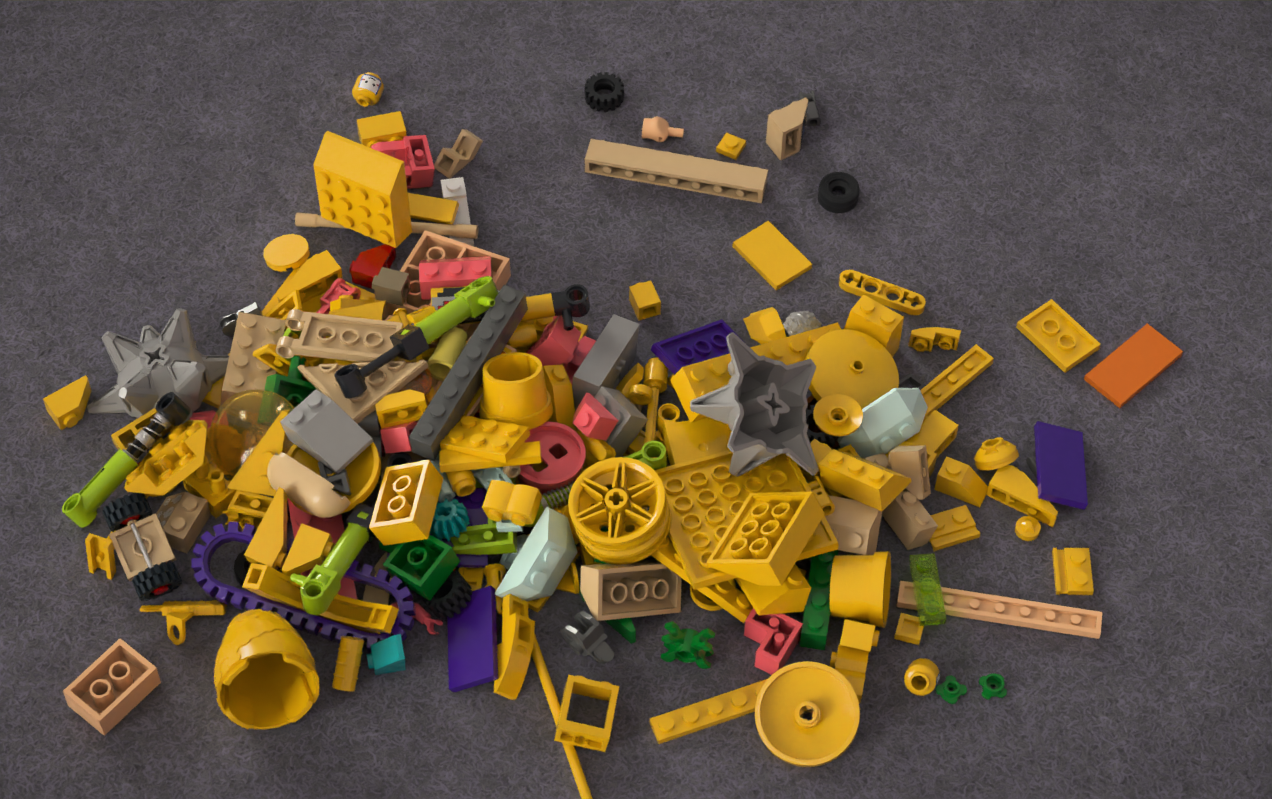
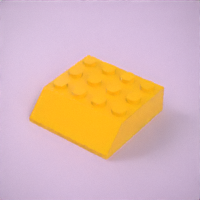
(362, 189)

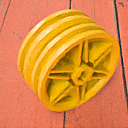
(620, 510)

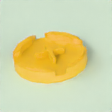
(286, 252)

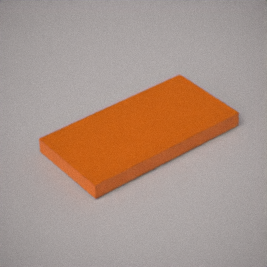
(1133, 365)

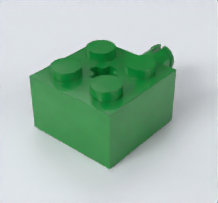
(291, 386)
(421, 564)

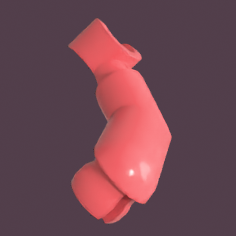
(424, 618)

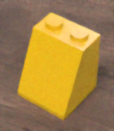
(876, 321)

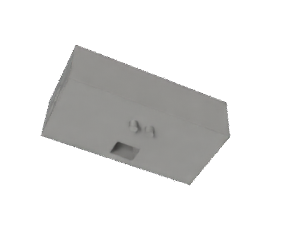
(607, 358)

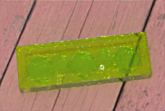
(927, 589)

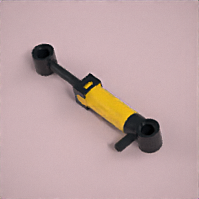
(552, 305)

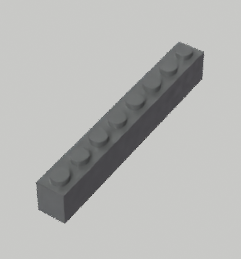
(467, 372)

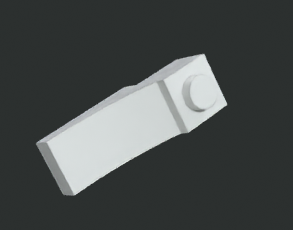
(455, 190)

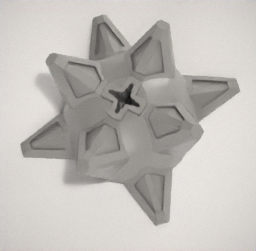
(156, 367)
(762, 408)

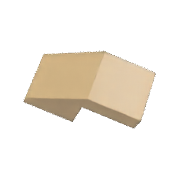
(454, 159)

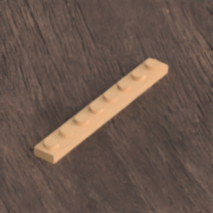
(1011, 611)

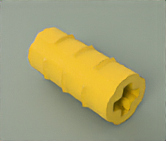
(348, 663)

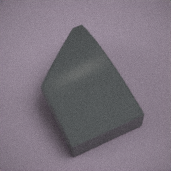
(340, 481)

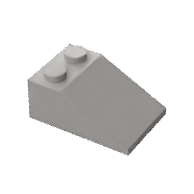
(325, 432)

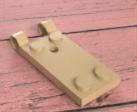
(350, 337)

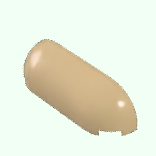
(305, 487)

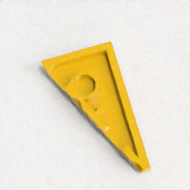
(253, 473)

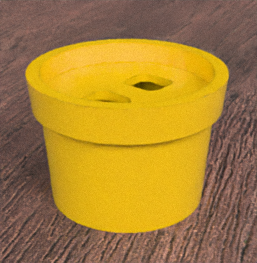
(515, 390)
(861, 587)

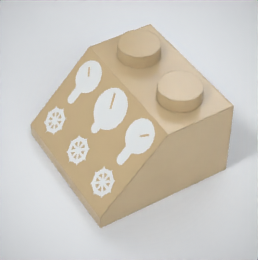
(183, 519)

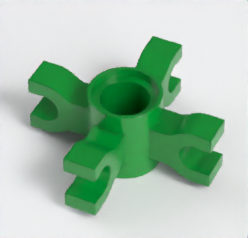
(687, 645)

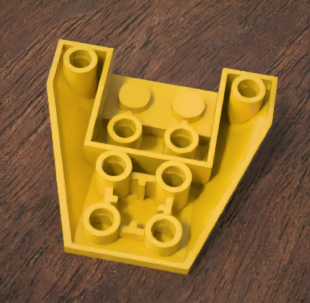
(170, 459)

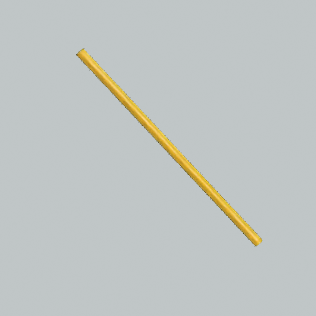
(555, 709)

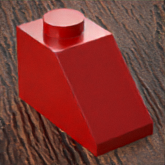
(370, 263)

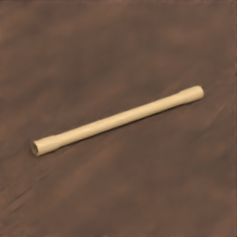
(457, 230)

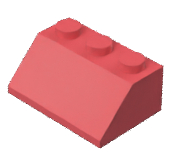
(451, 273)

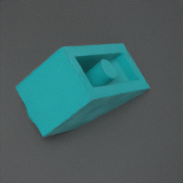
(387, 656)

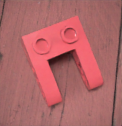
(416, 158)

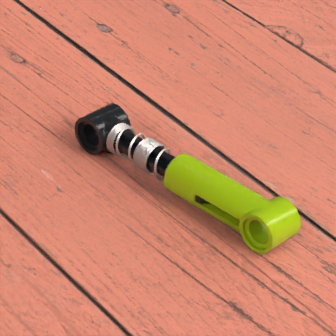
(84, 505)

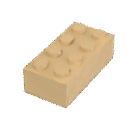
(243, 369)

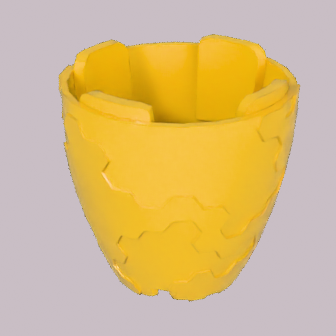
(264, 672)

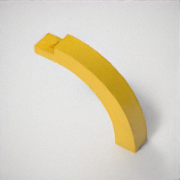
(343, 610)

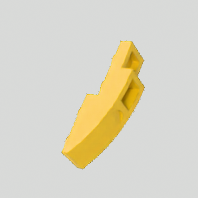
(516, 647)

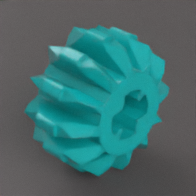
(449, 519)

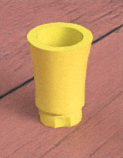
(447, 352)

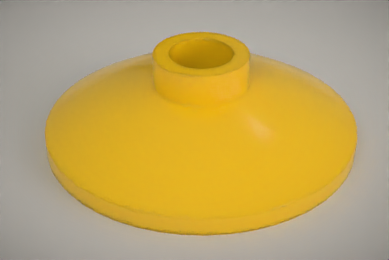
(839, 407)

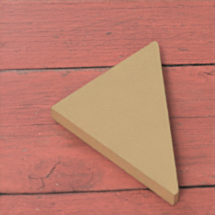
(384, 381)

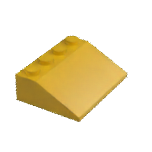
(767, 536)

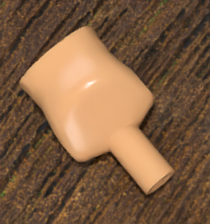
(658, 129)

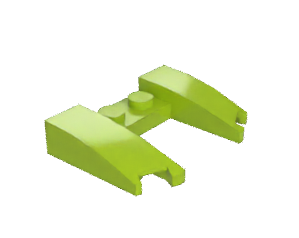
(485, 538)

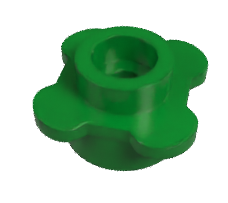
(996, 680)
(951, 696)

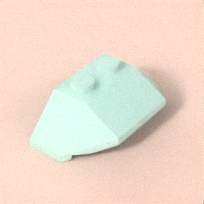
(888, 422)
(541, 559)

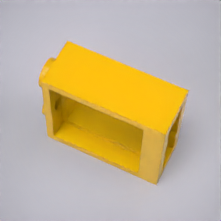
(582, 734)

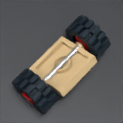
(142, 546)

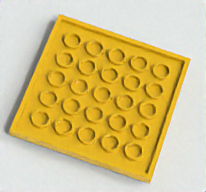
(708, 497)

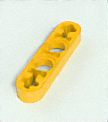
(883, 289)

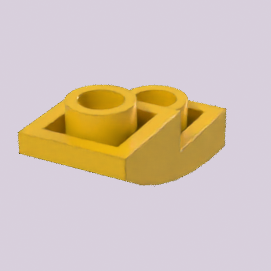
(924, 338)

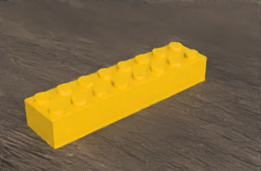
(712, 374)

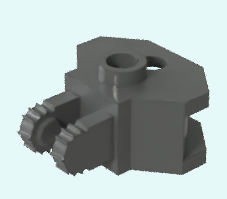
(589, 640)

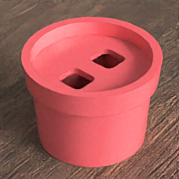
(561, 451)

